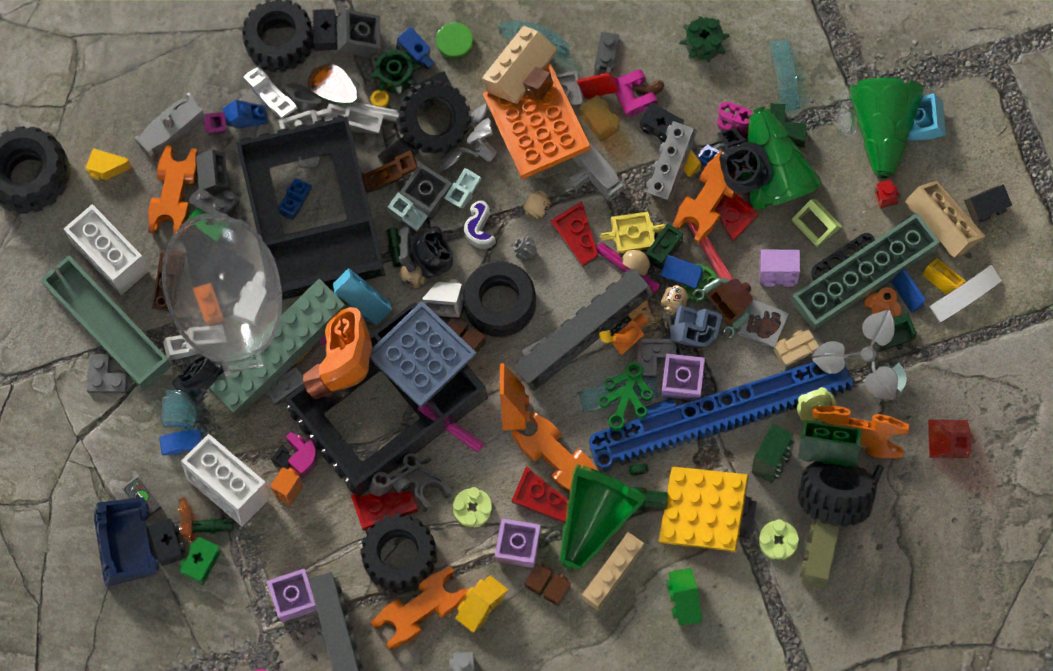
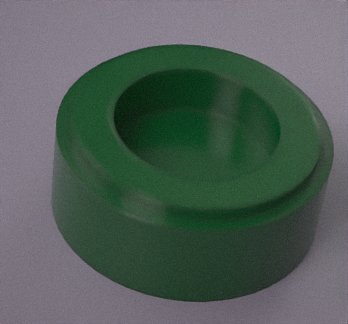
(639, 469)

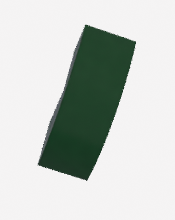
(796, 131)

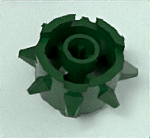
(704, 38)
(394, 71)

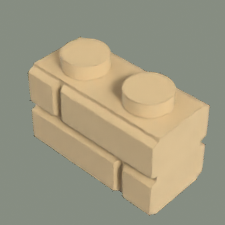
(796, 349)

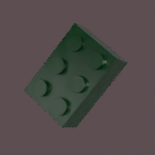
(829, 444)
(772, 453)

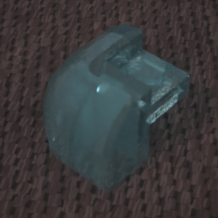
(178, 410)

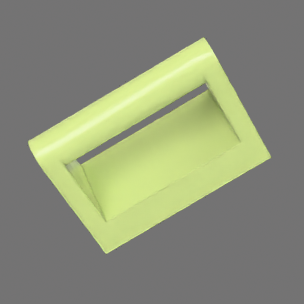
(822, 213)

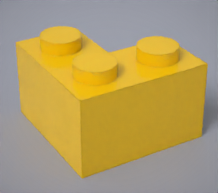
(480, 602)

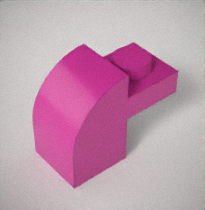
(306, 456)

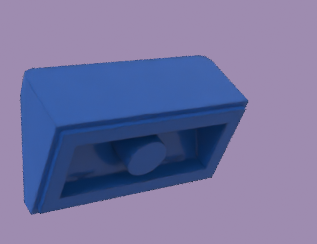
(682, 272)
(909, 291)
(658, 407)

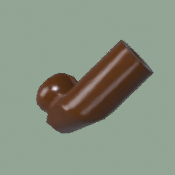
(655, 87)

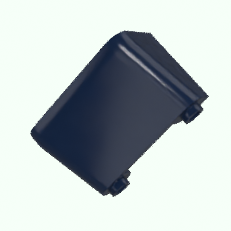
(123, 540)

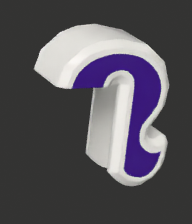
(475, 224)

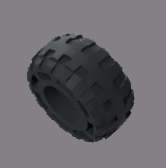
(36, 145)

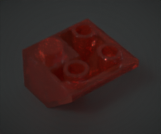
(949, 438)

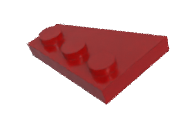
(735, 215)
(576, 233)
(539, 497)
(374, 508)

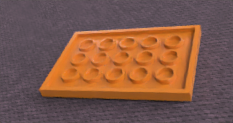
(539, 130)

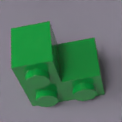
(685, 595)

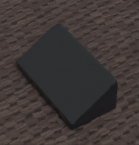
(395, 150)

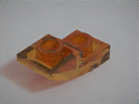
(186, 523)

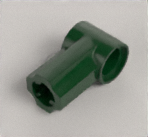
(653, 499)

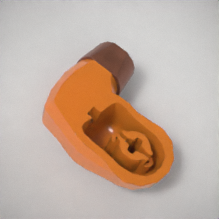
(347, 355)

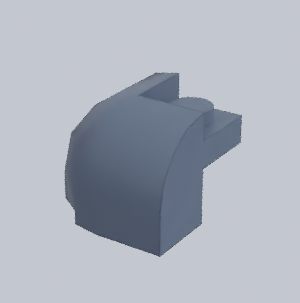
(695, 327)

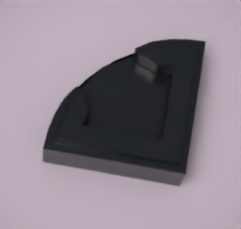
(281, 457)

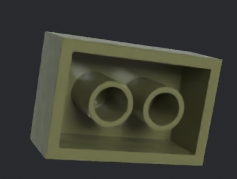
(819, 554)

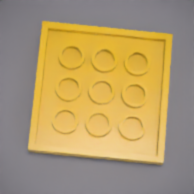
(704, 509)

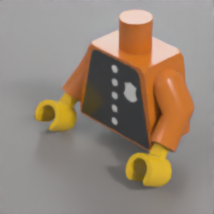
(625, 333)

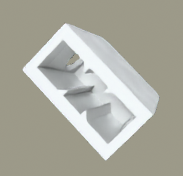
(445, 298)

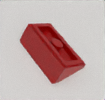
(598, 85)

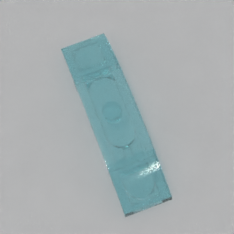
(511, 28)
(785, 74)
(590, 397)

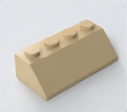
(516, 62)
(945, 218)

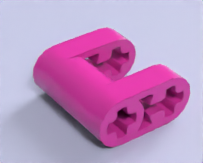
(627, 98)
(740, 121)

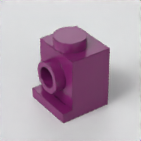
(215, 123)

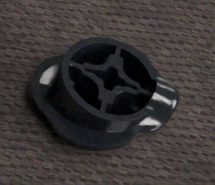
(760, 177)
(431, 252)
(198, 376)

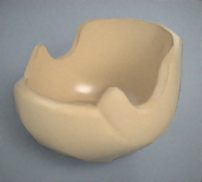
(636, 260)

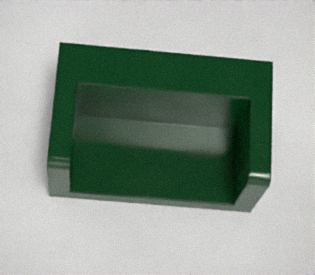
(664, 245)
(903, 332)

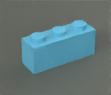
(362, 296)

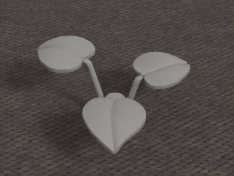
(480, 131)
(880, 329)

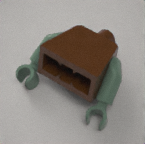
(730, 299)

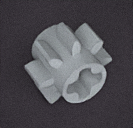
(524, 248)

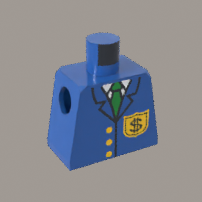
(415, 47)

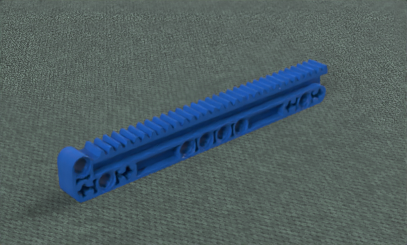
(674, 426)

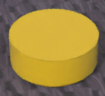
(380, 99)

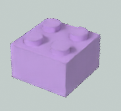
(779, 267)
(682, 377)
(518, 543)
(292, 595)

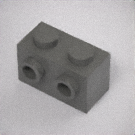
(212, 171)

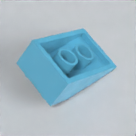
(929, 119)

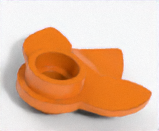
(878, 303)

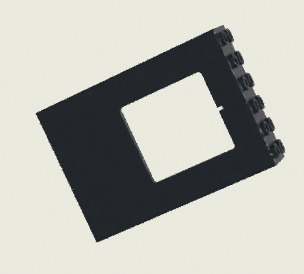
(322, 250)
(454, 400)

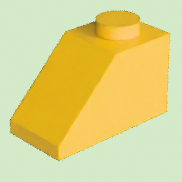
(105, 165)

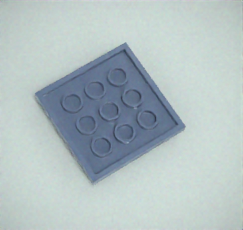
(421, 354)

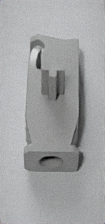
(170, 126)
(599, 172)

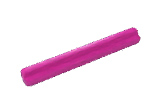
(615, 258)
(457, 431)

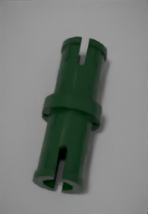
(394, 241)
(213, 525)

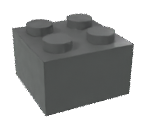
(358, 33)
(426, 190)

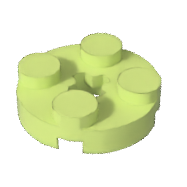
(807, 401)
(472, 518)
(778, 551)

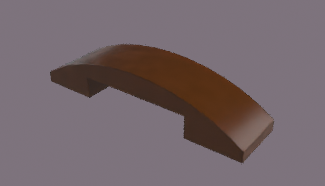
(390, 172)

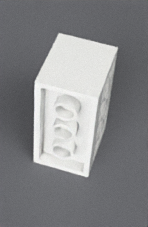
(106, 249)
(225, 480)

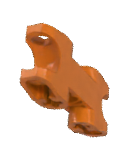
(175, 178)
(702, 208)
(874, 433)
(545, 445)
(408, 616)

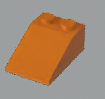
(513, 401)

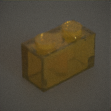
(599, 118)

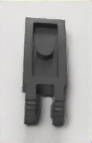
(606, 52)
(406, 257)

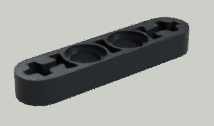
(840, 254)

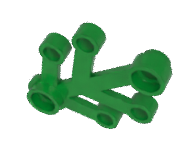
(626, 393)

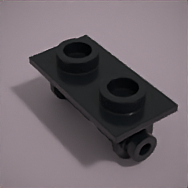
(747, 518)

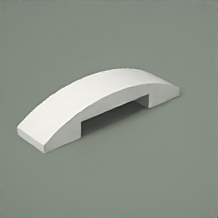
(269, 93)
(965, 294)

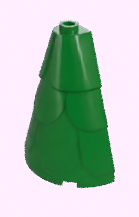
(885, 117)
(790, 169)
(594, 514)

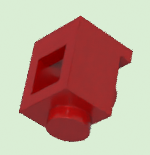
(886, 194)

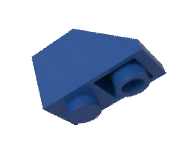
(244, 114)

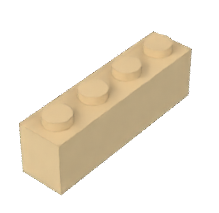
(613, 571)

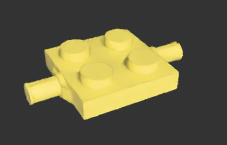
(632, 232)

